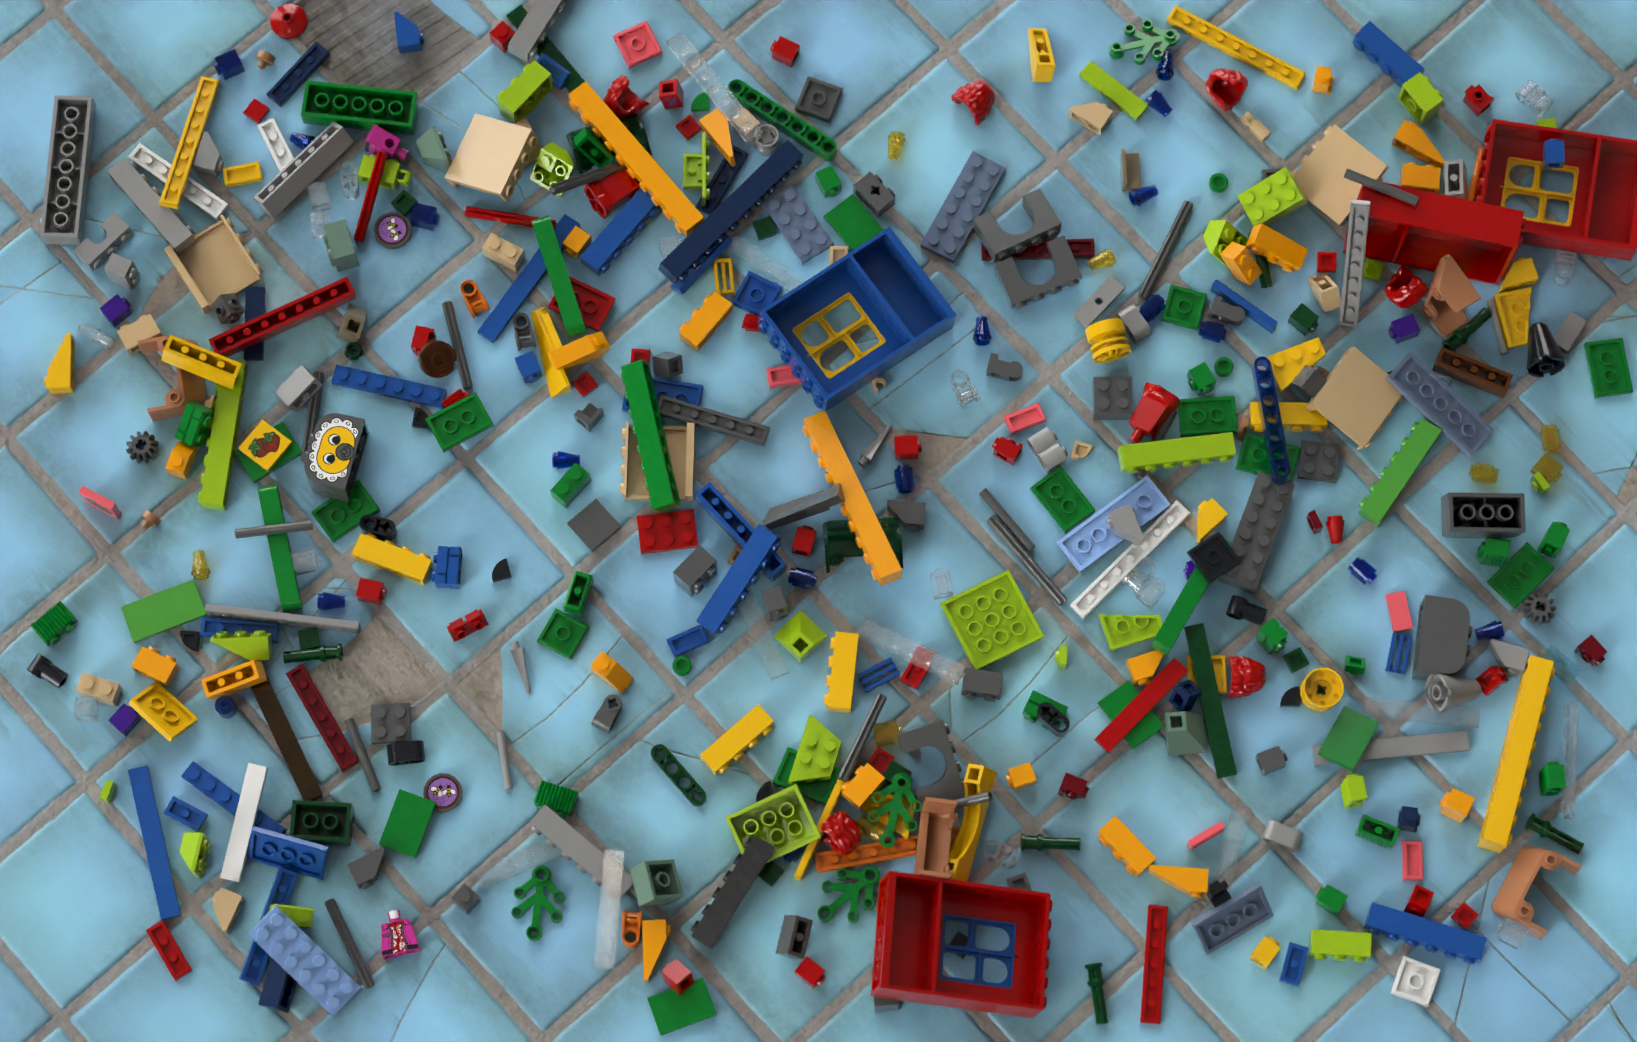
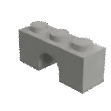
(94, 254)

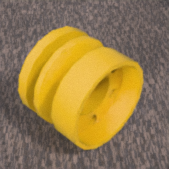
(1108, 340)
(1325, 679)

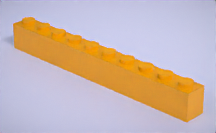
(635, 158)
(856, 505)

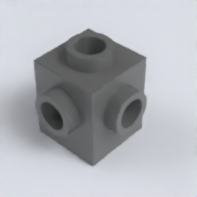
(227, 308)

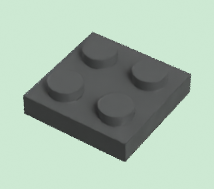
(1318, 461)
(390, 723)

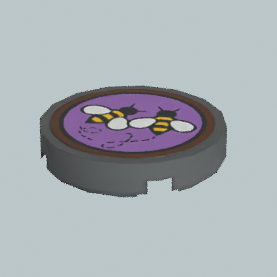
(392, 230)
(443, 790)

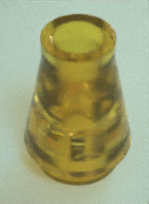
(895, 144)
(1102, 260)
(200, 567)

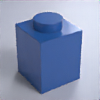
(1553, 154)
(528, 367)

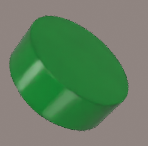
(1218, 182)
(1223, 367)
(682, 666)

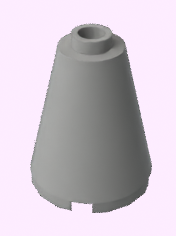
(1450, 691)

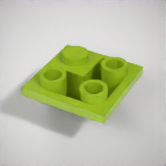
(552, 166)
(1219, 235)
(800, 636)
(194, 851)

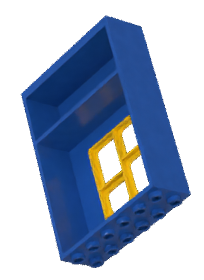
(890, 297)

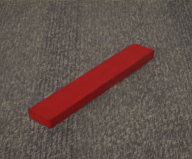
(1141, 705)
(1154, 964)

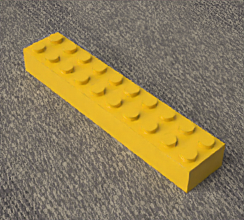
(1515, 754)

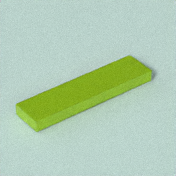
(1113, 90)

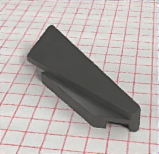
(804, 507)

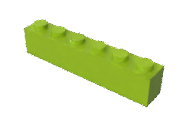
(1176, 452)

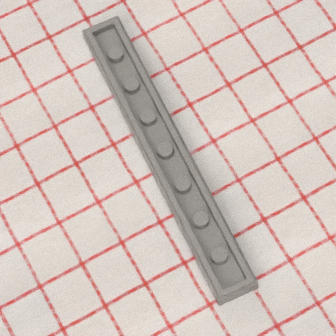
(1354, 262)
(283, 618)
(1407, 747)

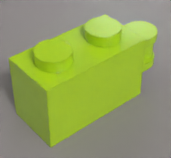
(390, 175)

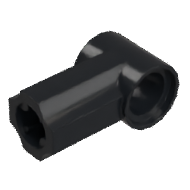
(1240, 609)
(43, 668)

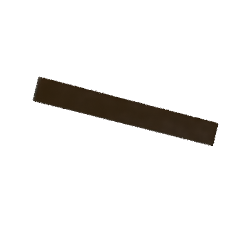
(286, 741)

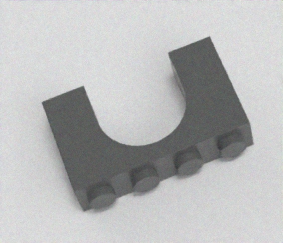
(1002, 244)
(1020, 292)
(935, 735)

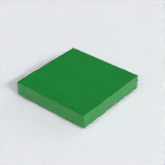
(1184, 307)
(563, 634)

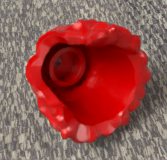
(1226, 87)
(977, 97)
(622, 100)
(1405, 288)
(1247, 676)
(841, 833)

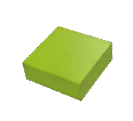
(1373, 270)
(108, 791)

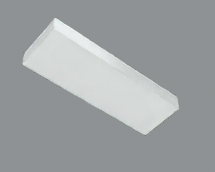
(276, 143)

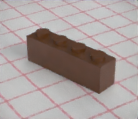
(1472, 372)

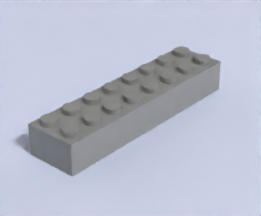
(68, 170)

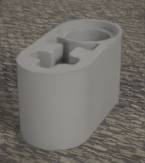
(1134, 323)
(1282, 836)

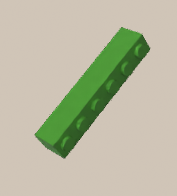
(1400, 471)

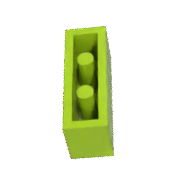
(1340, 945)

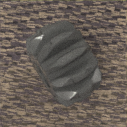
(135, 446)
(1540, 615)

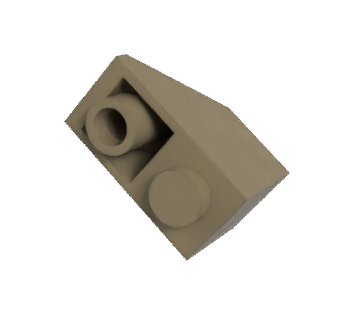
(352, 323)

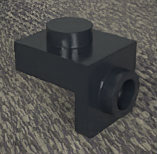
(1218, 893)

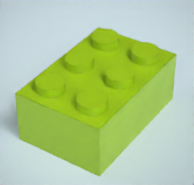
(525, 92)
(1272, 198)

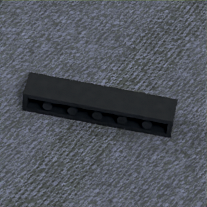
(733, 891)

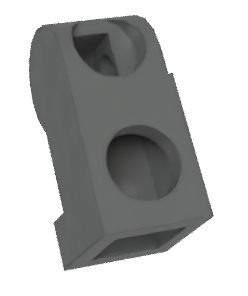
(1226, 313)
(1004, 370)

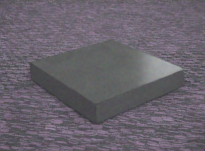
(818, 99)
(594, 525)

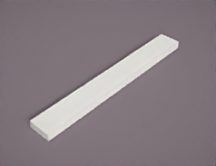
(1129, 559)

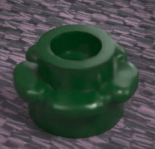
(353, 346)

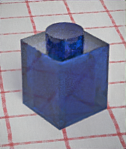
(228, 64)
(424, 216)

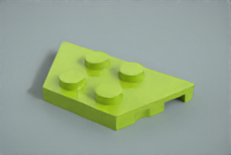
(815, 753)

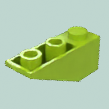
(250, 646)

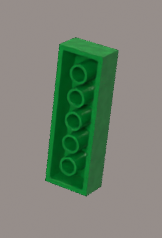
(360, 107)

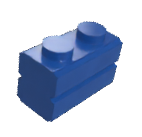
(448, 567)

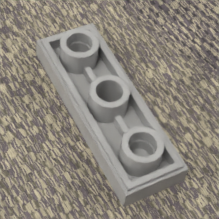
(1105, 294)

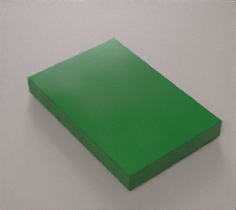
(852, 222)
(1608, 367)
(1207, 416)
(459, 422)
(1254, 456)
(257, 472)
(1062, 499)
(342, 517)
(1520, 575)
(1117, 701)
(1348, 738)
(816, 790)
(407, 823)
(679, 1011)

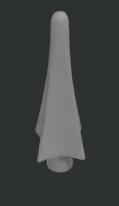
(869, 452)
(518, 656)

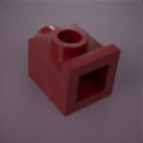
(1591, 651)
(1073, 787)

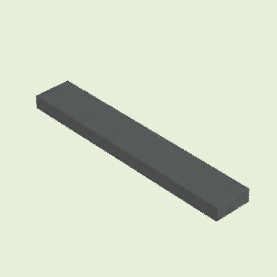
(713, 420)

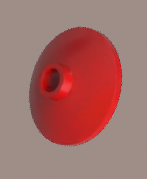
(290, 28)

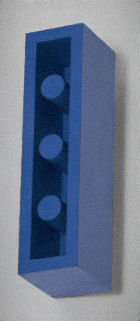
(1386, 54)

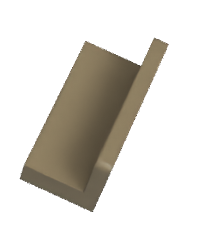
(1130, 170)

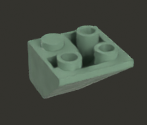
(433, 150)
(1184, 733)

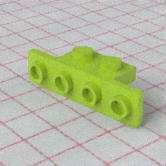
(695, 172)

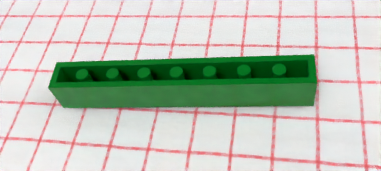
(650, 436)

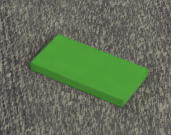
(164, 611)

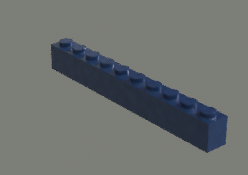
(730, 212)

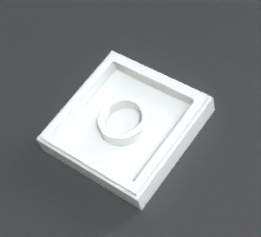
(1415, 981)

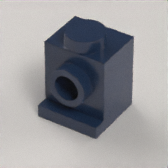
(1185, 696)
(1408, 819)

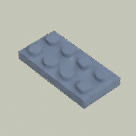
(797, 224)
(1232, 918)

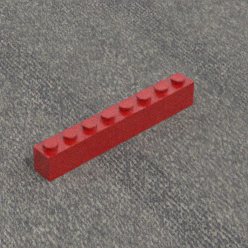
(283, 318)

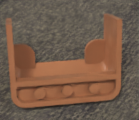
(1448, 296)
(190, 389)
(934, 837)
(1510, 897)

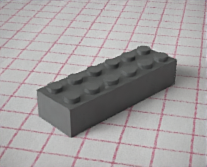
(1257, 531)

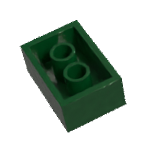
(322, 822)

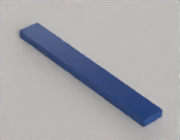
(522, 286)
(154, 843)

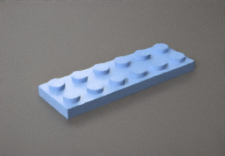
(1095, 539)
(304, 960)

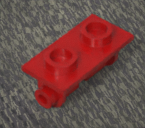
(475, 621)

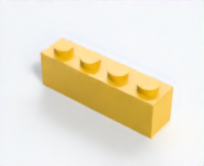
(201, 362)
(1293, 417)
(392, 558)
(842, 672)
(737, 740)

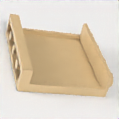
(491, 156)
(1324, 170)
(216, 264)
(1356, 397)
(682, 452)

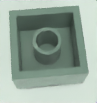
(340, 245)
(656, 882)

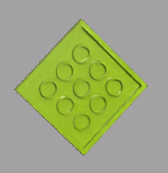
(992, 620)

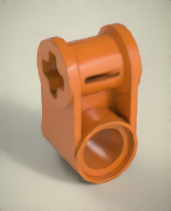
(474, 301)
(631, 925)

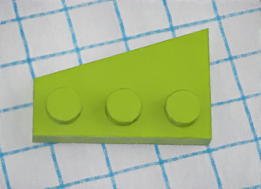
(1129, 630)

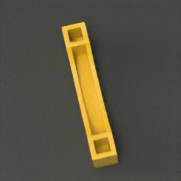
(961, 855)

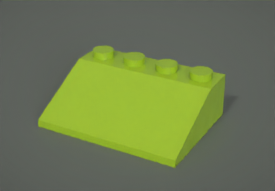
(778, 819)

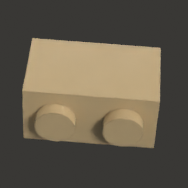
(503, 252)
(141, 329)
(102, 689)

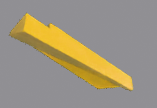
(547, 342)

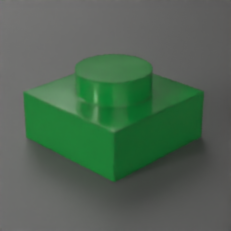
(1354, 665)

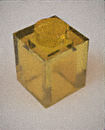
(1548, 468)
(886, 733)

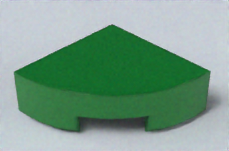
(701, 103)

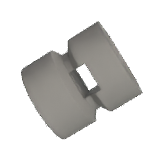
(769, 142)

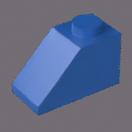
(408, 34)

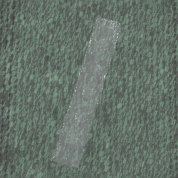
(762, 637)

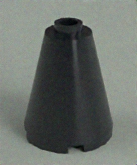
(1543, 352)

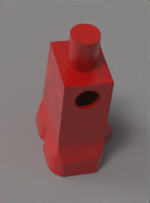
(611, 192)
(1152, 412)

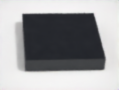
(1214, 557)

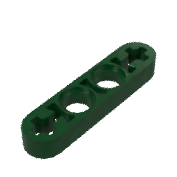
(678, 775)

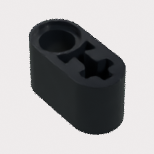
(375, 530)
(1045, 720)
(405, 753)

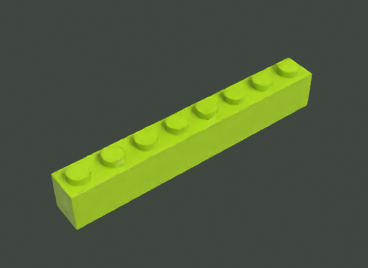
(222, 443)

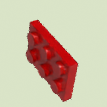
(592, 303)
(667, 531)

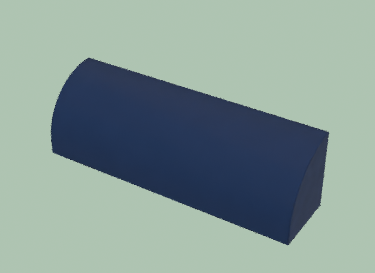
(277, 988)

